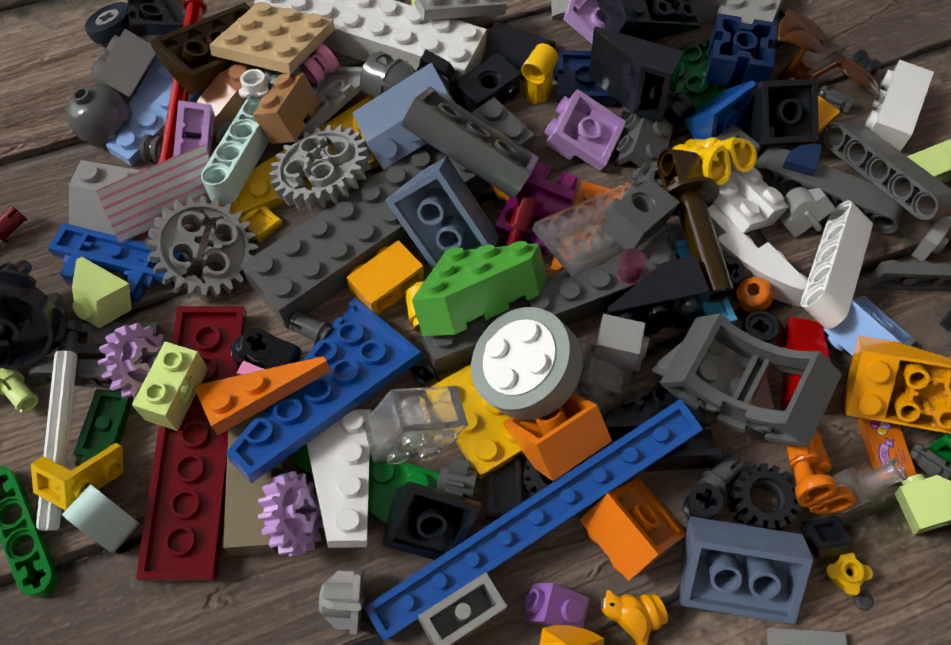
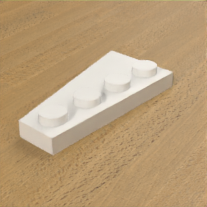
(341, 479)

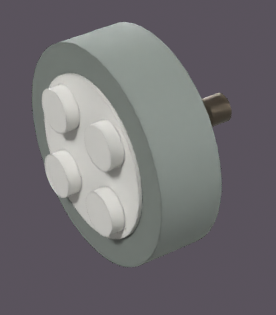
(527, 363)

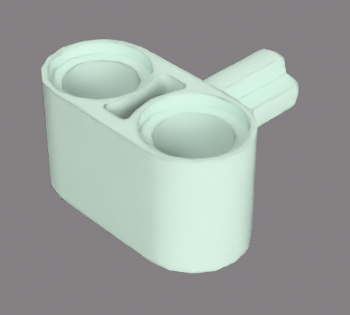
(100, 519)

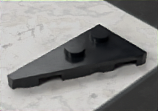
(642, 407)

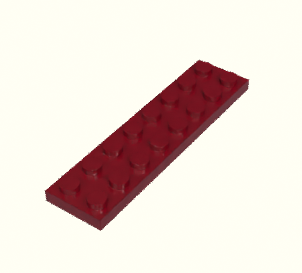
(191, 464)

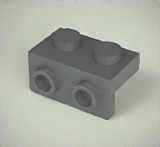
(643, 140)

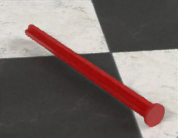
(194, 13)

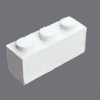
(899, 103)

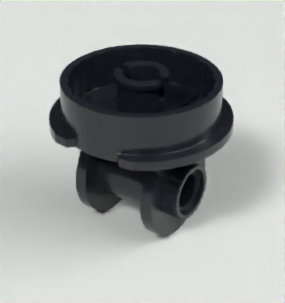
(31, 318)

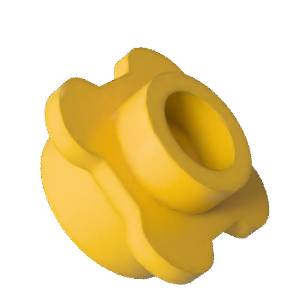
(842, 580)

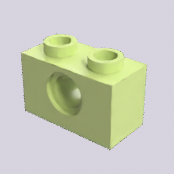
(170, 386)

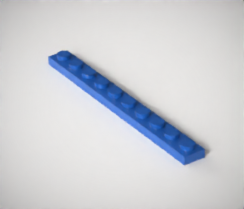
(533, 519)

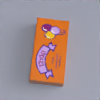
(885, 442)

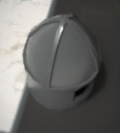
(378, 77)

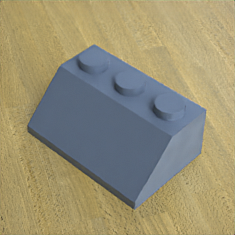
(383, 116)
(441, 212)
(744, 570)

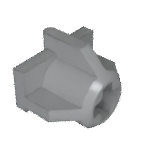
(805, 209)
(343, 600)

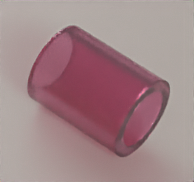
(631, 266)

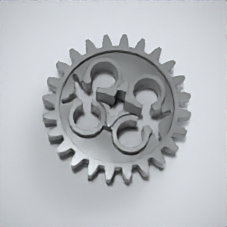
(326, 172)
(172, 238)

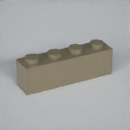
(242, 508)

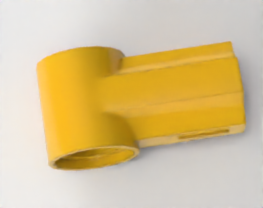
(539, 73)

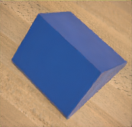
(721, 112)

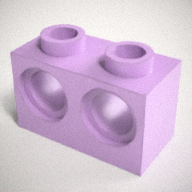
(194, 127)

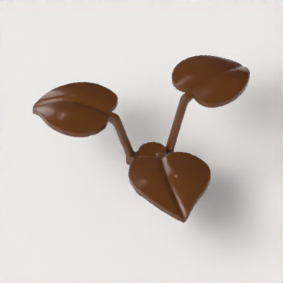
(810, 36)

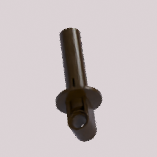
(685, 181)

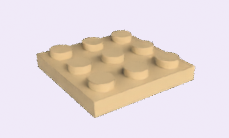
(272, 37)

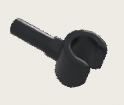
(423, 374)

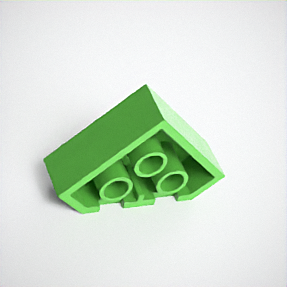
(477, 284)

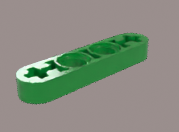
(25, 527)

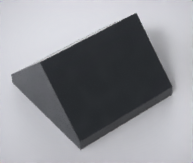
(513, 44)
(428, 520)

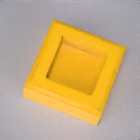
(262, 222)

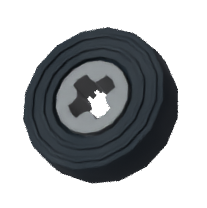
(107, 22)

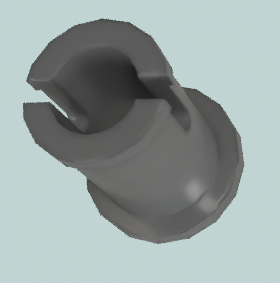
(309, 327)
(723, 472)

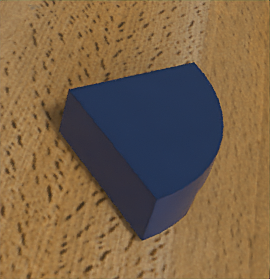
(803, 159)

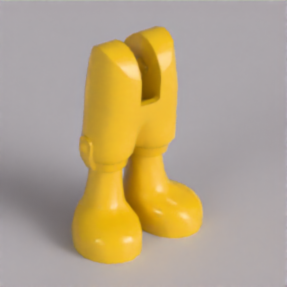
(720, 155)

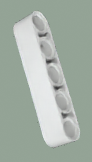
(837, 265)

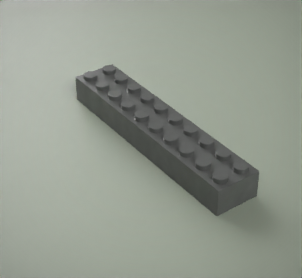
(320, 254)

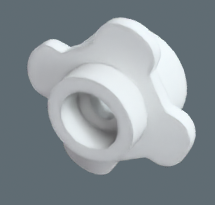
(254, 84)

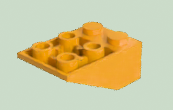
(899, 385)

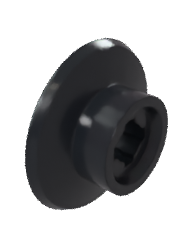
(766, 322)

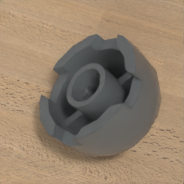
(97, 113)

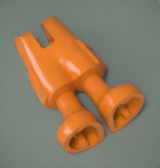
(812, 485)

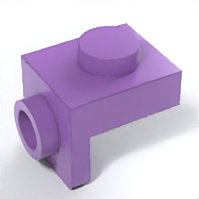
(555, 605)

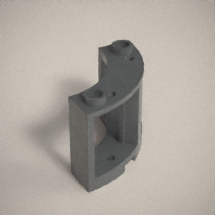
(789, 427)

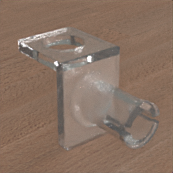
(869, 483)

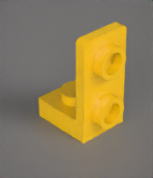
(64, 486)

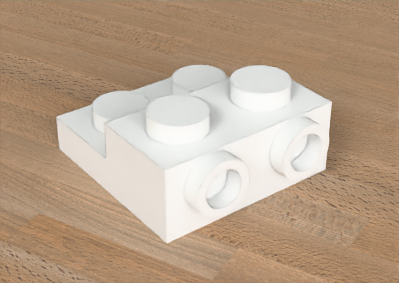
(750, 201)

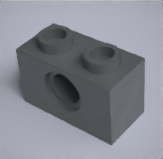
(638, 214)

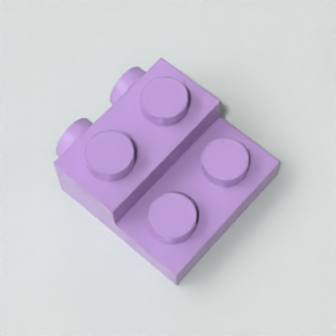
(584, 130)

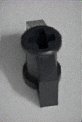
(443, 67)

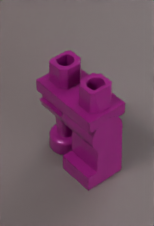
(551, 200)

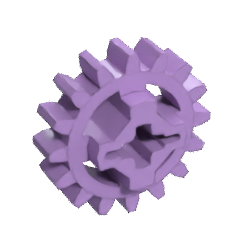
(121, 352)
(291, 514)

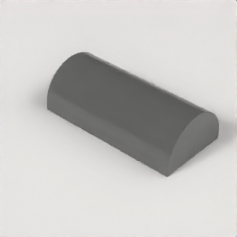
(469, 141)

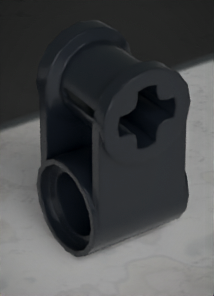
(267, 349)

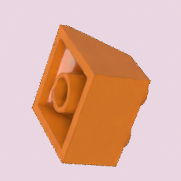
(561, 438)
(632, 528)

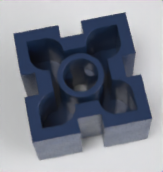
(740, 51)

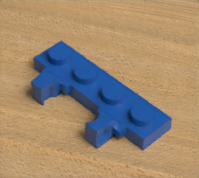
(106, 252)

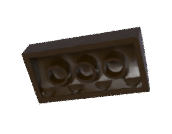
(188, 51)

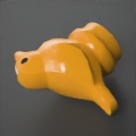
(635, 614)

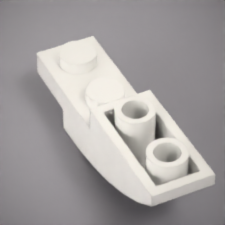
(760, 262)

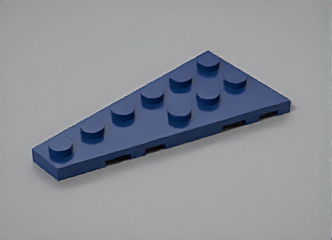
(363, 360)

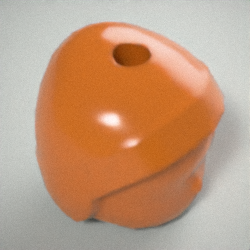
(754, 294)

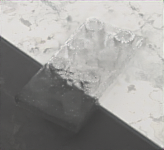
(576, 233)

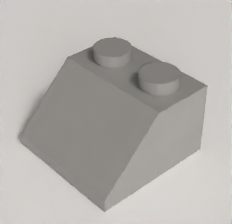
(84, 203)

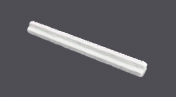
(58, 429)

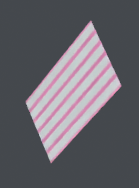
(143, 195)

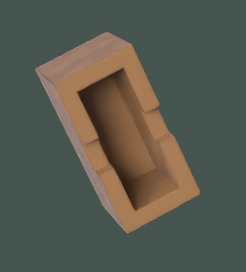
(285, 108)

